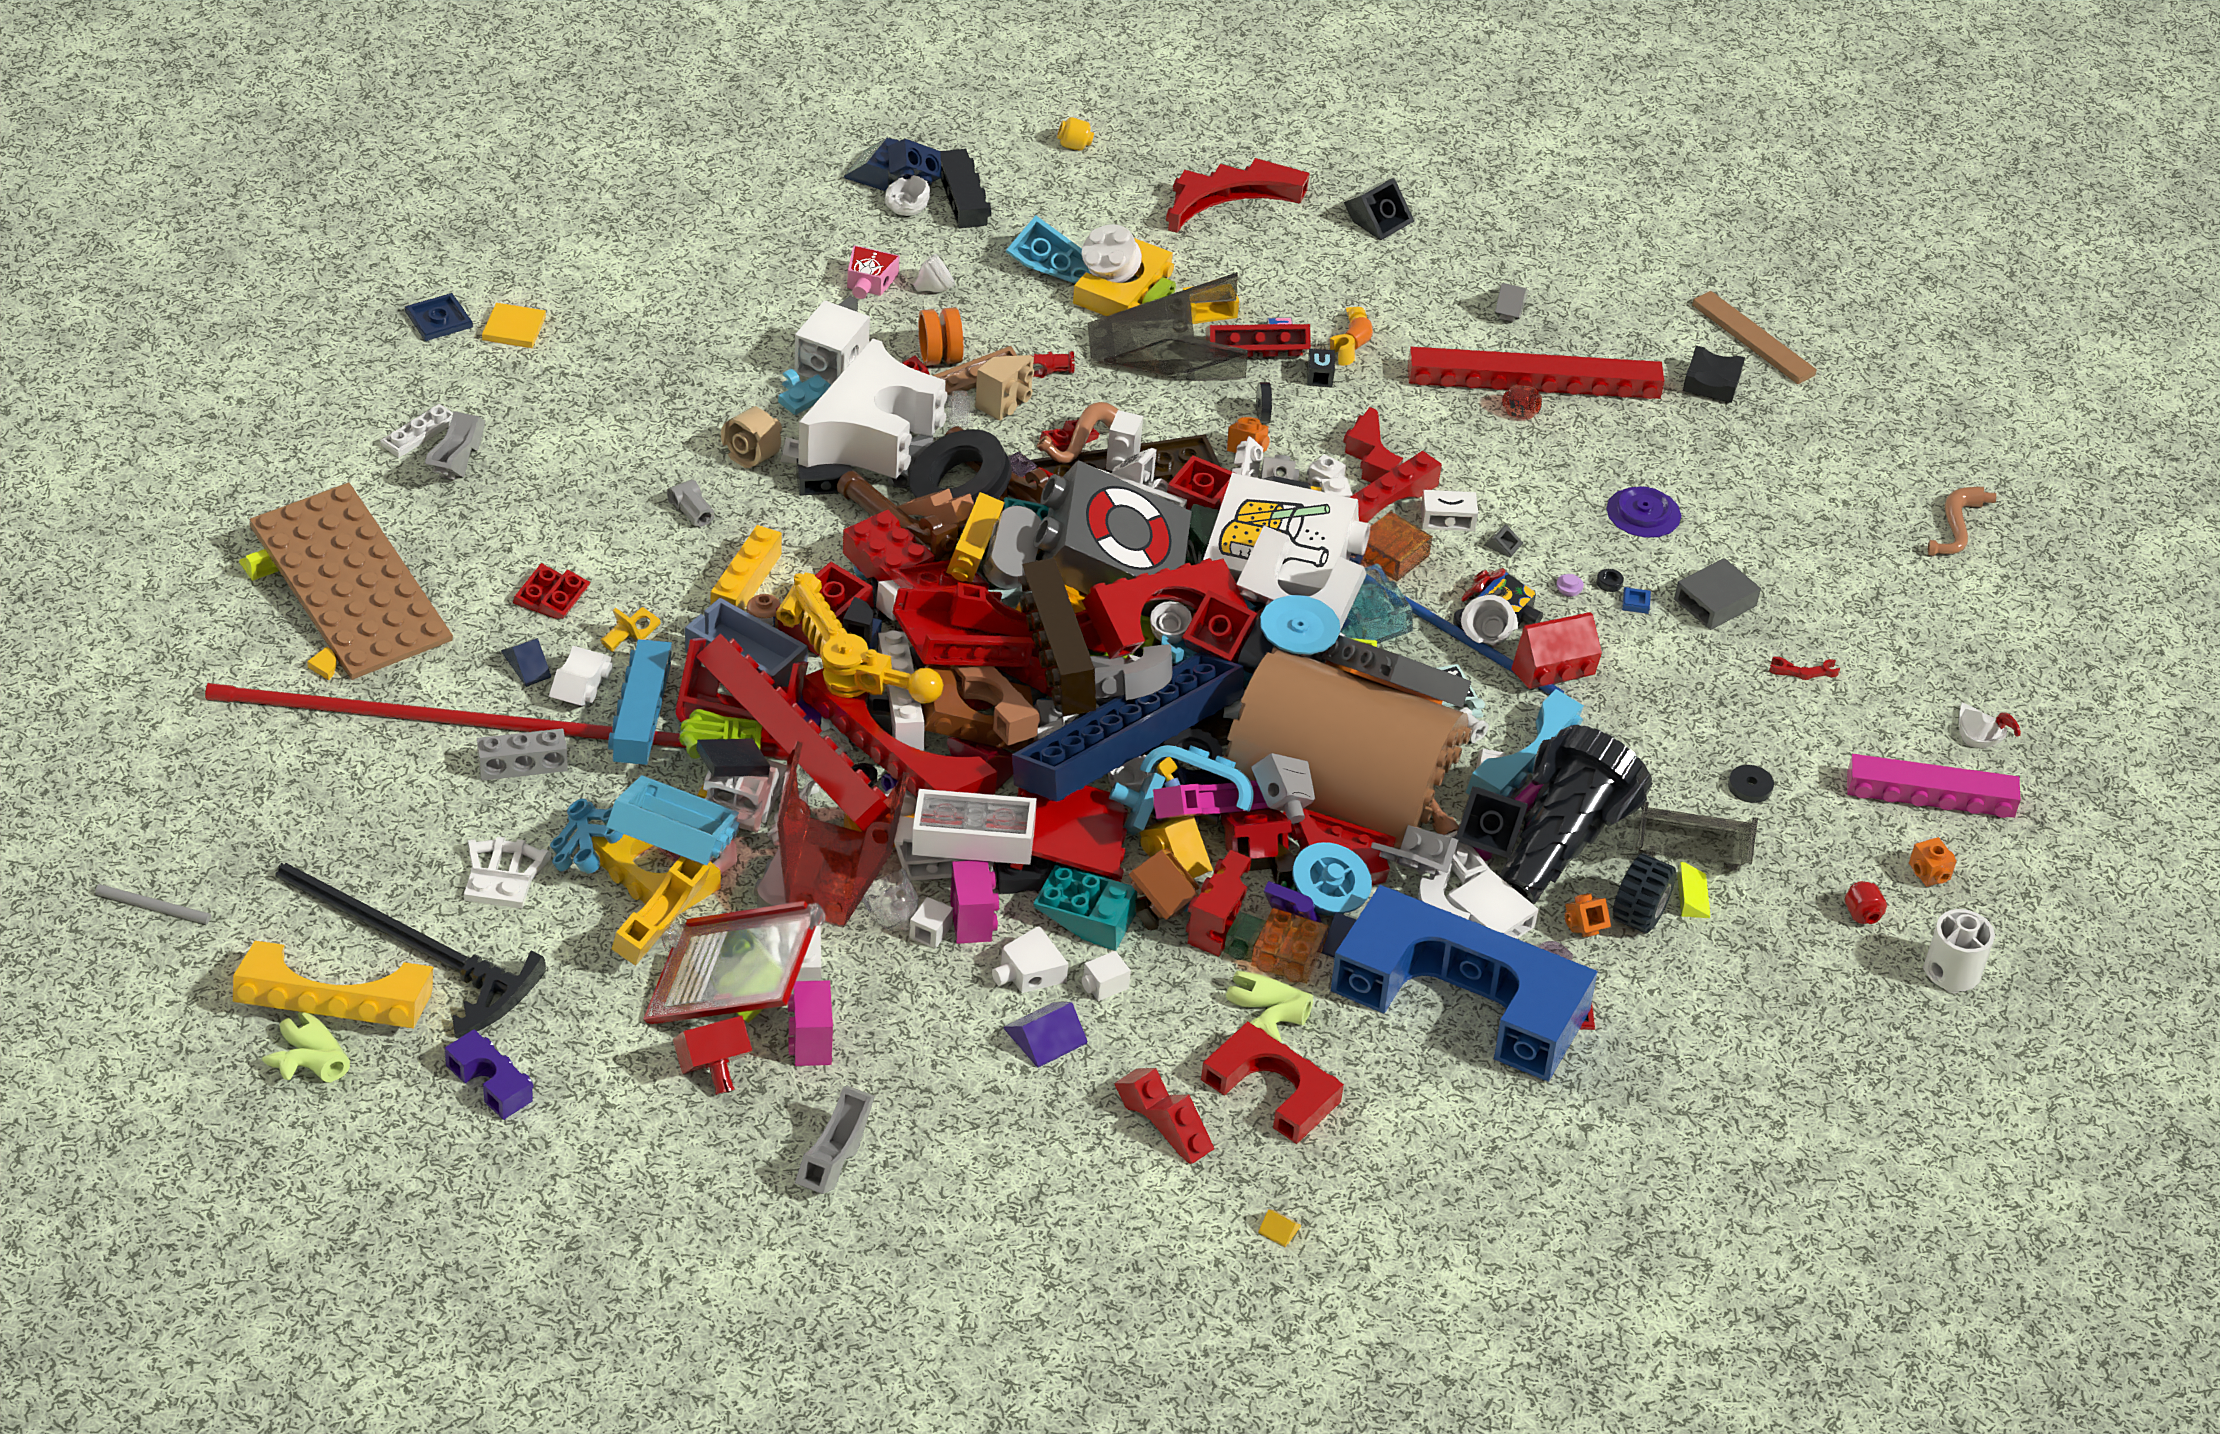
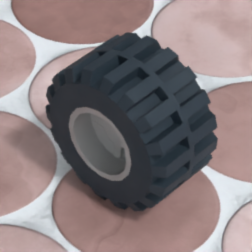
(1644, 893)

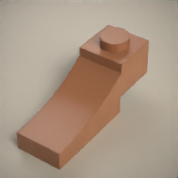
(943, 506)

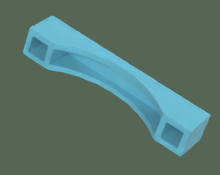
(1511, 771)

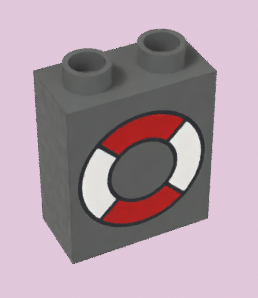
(1109, 530)

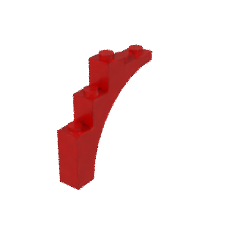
(1259, 180)

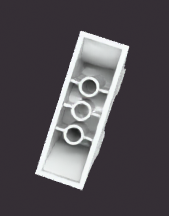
(869, 414)

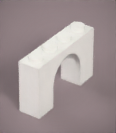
(1262, 568)

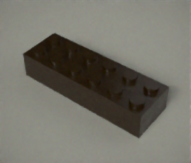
(1057, 637)

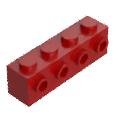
(1263, 338)

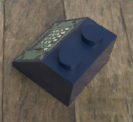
(873, 166)

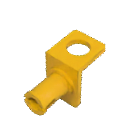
(626, 627)

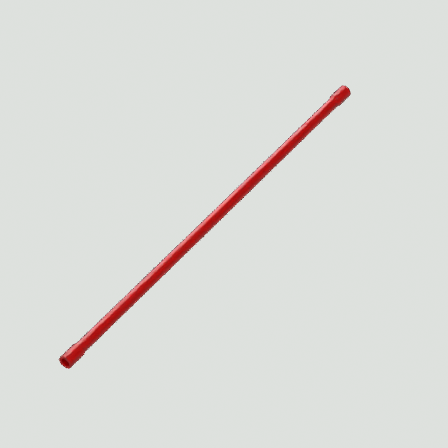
(230, 693)

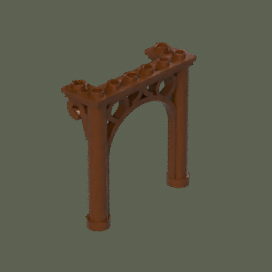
(929, 530)

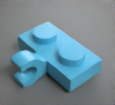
(801, 394)

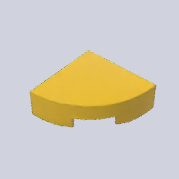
(323, 663)

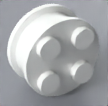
(1111, 253)

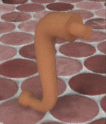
(1093, 413)
(1953, 508)

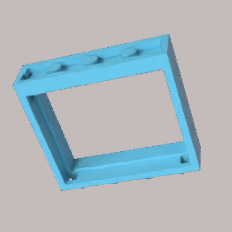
(633, 820)

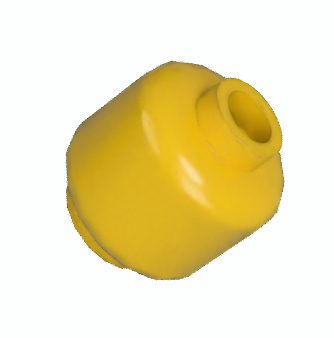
(1075, 134)

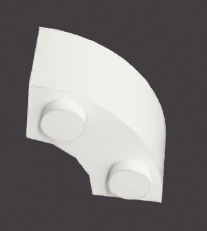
(581, 676)

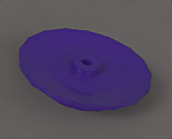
(1643, 512)

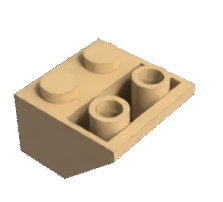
(1004, 384)

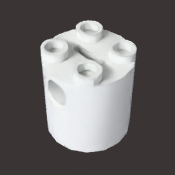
(1959, 950)

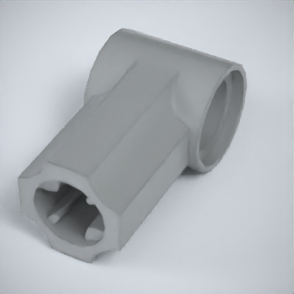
(689, 499)

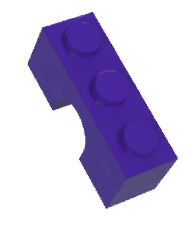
(476, 1057)

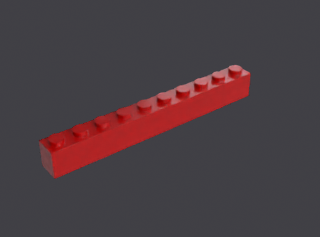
(1541, 371)
(787, 726)

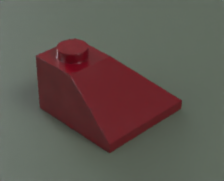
(995, 756)

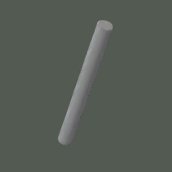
(152, 904)

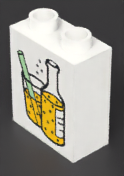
(1317, 522)

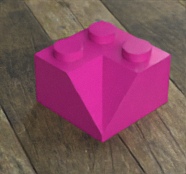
(973, 901)
(811, 1023)

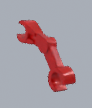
(1805, 673)

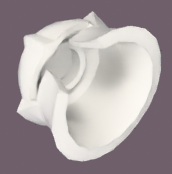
(1489, 620)

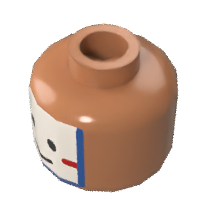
(764, 608)

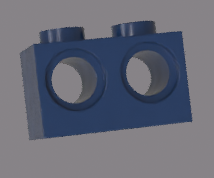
(914, 159)

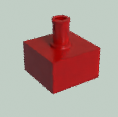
(713, 1048)

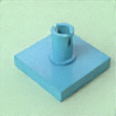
(1140, 802)

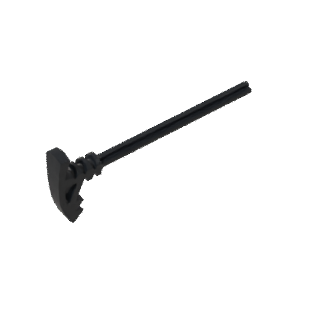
(481, 973)

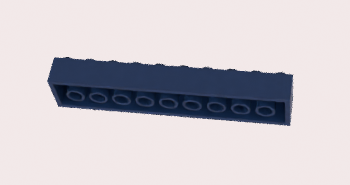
(1126, 728)

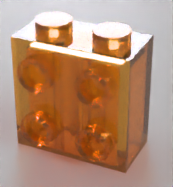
(1396, 546)
(1289, 946)

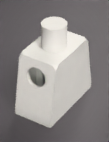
(1031, 963)

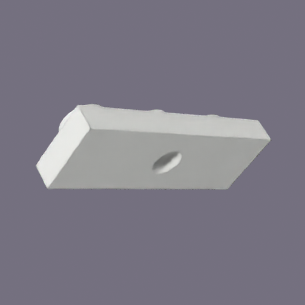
(417, 431)

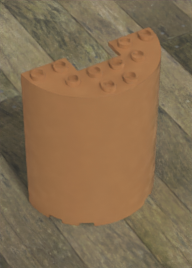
(1365, 743)

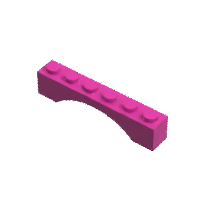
(1202, 800)

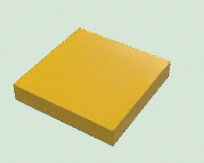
(514, 325)

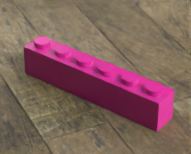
(1933, 785)

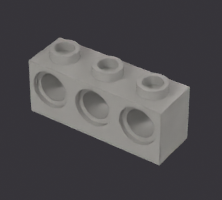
(522, 754)

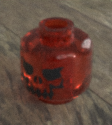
(1522, 401)

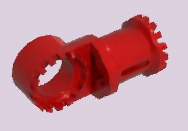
(1054, 363)

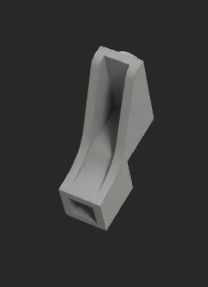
(452, 453)

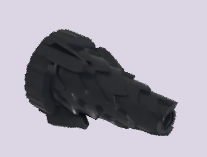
(1586, 785)

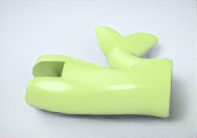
(1285, 1001)
(315, 1051)

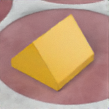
(1278, 1227)

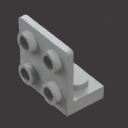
(1421, 848)

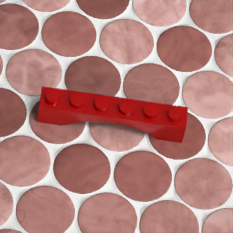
(1404, 481)
(978, 609)

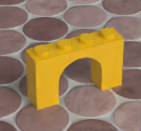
(1113, 297)
(642, 884)

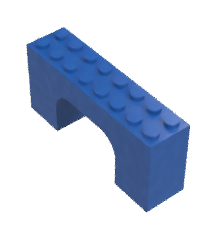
(1410, 939)

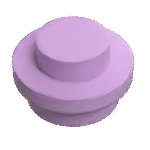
(1569, 585)

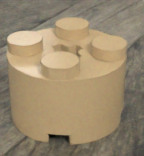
(752, 437)

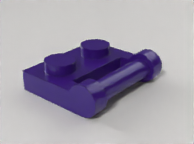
(1290, 901)

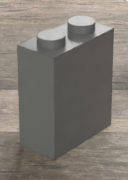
(1717, 593)

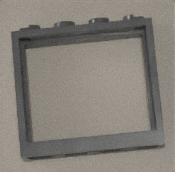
(1398, 670)

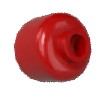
(1865, 902)

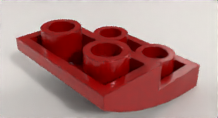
(551, 592)

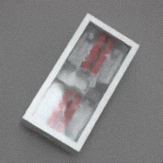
(974, 826)

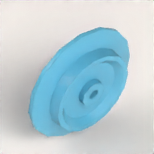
(1300, 624)

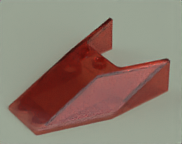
(827, 860)

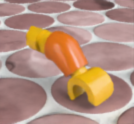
(1357, 335)

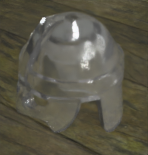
(892, 901)

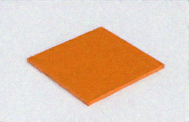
(1383, 682)

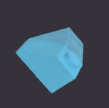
(1048, 251)

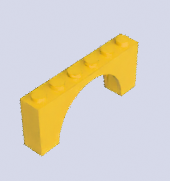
(393, 1000)

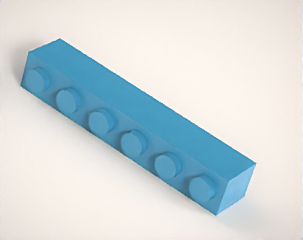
(640, 702)

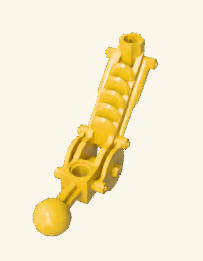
(845, 657)

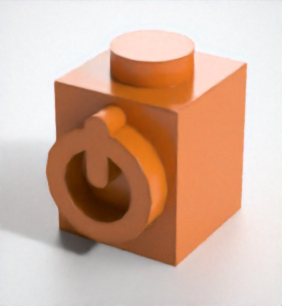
(1245, 428)

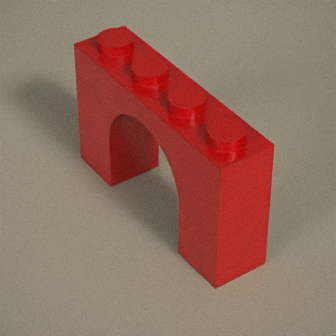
(1254, 1051)

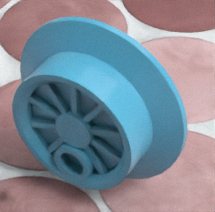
(1332, 878)

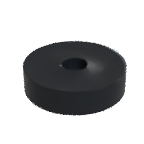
(1264, 402)
(1745, 774)

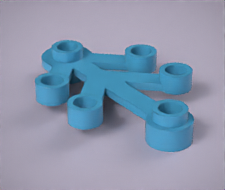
(580, 815)

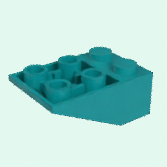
(1088, 905)

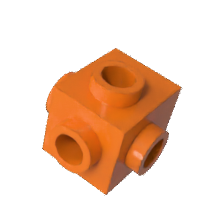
(1932, 862)
(1587, 915)

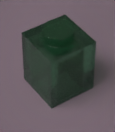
(1243, 936)

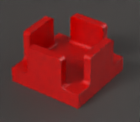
(1262, 827)

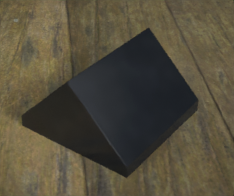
(1491, 822)

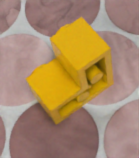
(1182, 839)

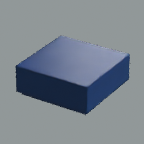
(1636, 600)

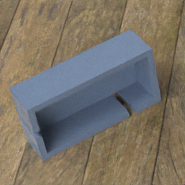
(765, 644)

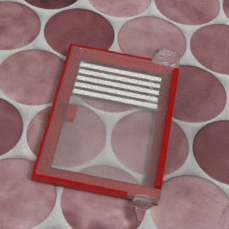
(733, 961)

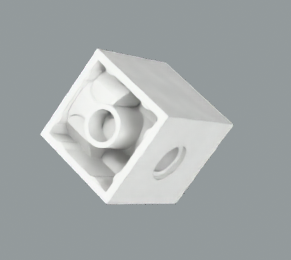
(830, 341)

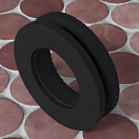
(957, 449)

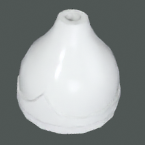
(934, 276)
(1170, 620)

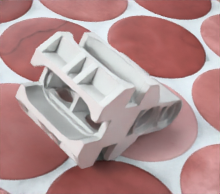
(748, 795)

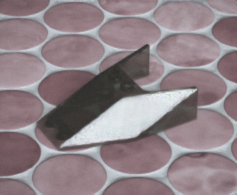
(1160, 338)

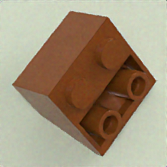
(1165, 884)

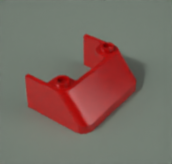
(701, 688)

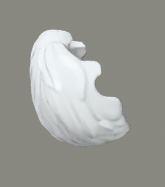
(907, 196)

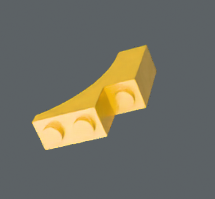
(975, 538)

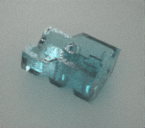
(1380, 608)

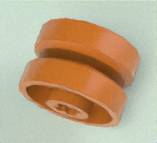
(940, 336)

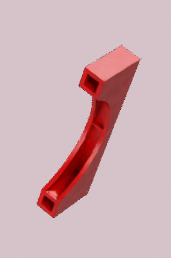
(926, 769)

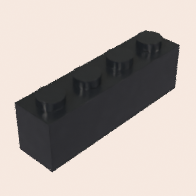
(964, 189)

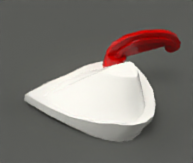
(1982, 729)

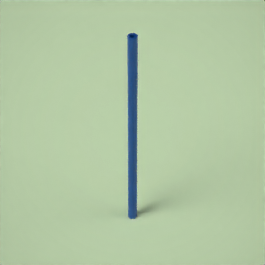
(1460, 635)

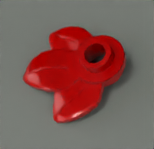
(1482, 581)

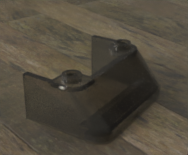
(1694, 837)

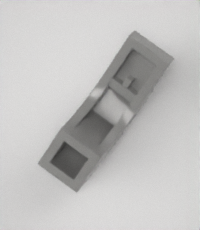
(1136, 678)

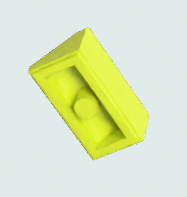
(1693, 892)

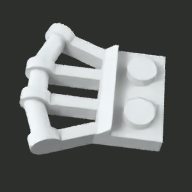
(500, 886)

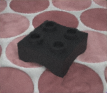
(1713, 375)
(1029, 878)

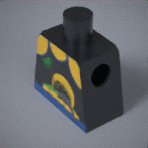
(1519, 597)

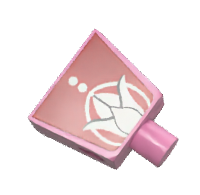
(871, 271)

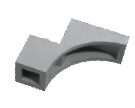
(839, 1141)

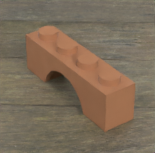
(1013, 715)

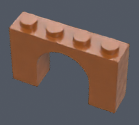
(954, 718)

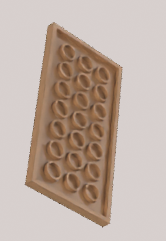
(350, 580)

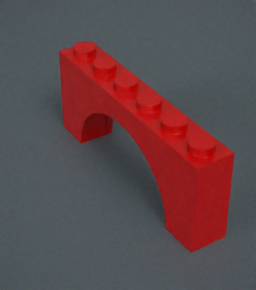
(1118, 606)

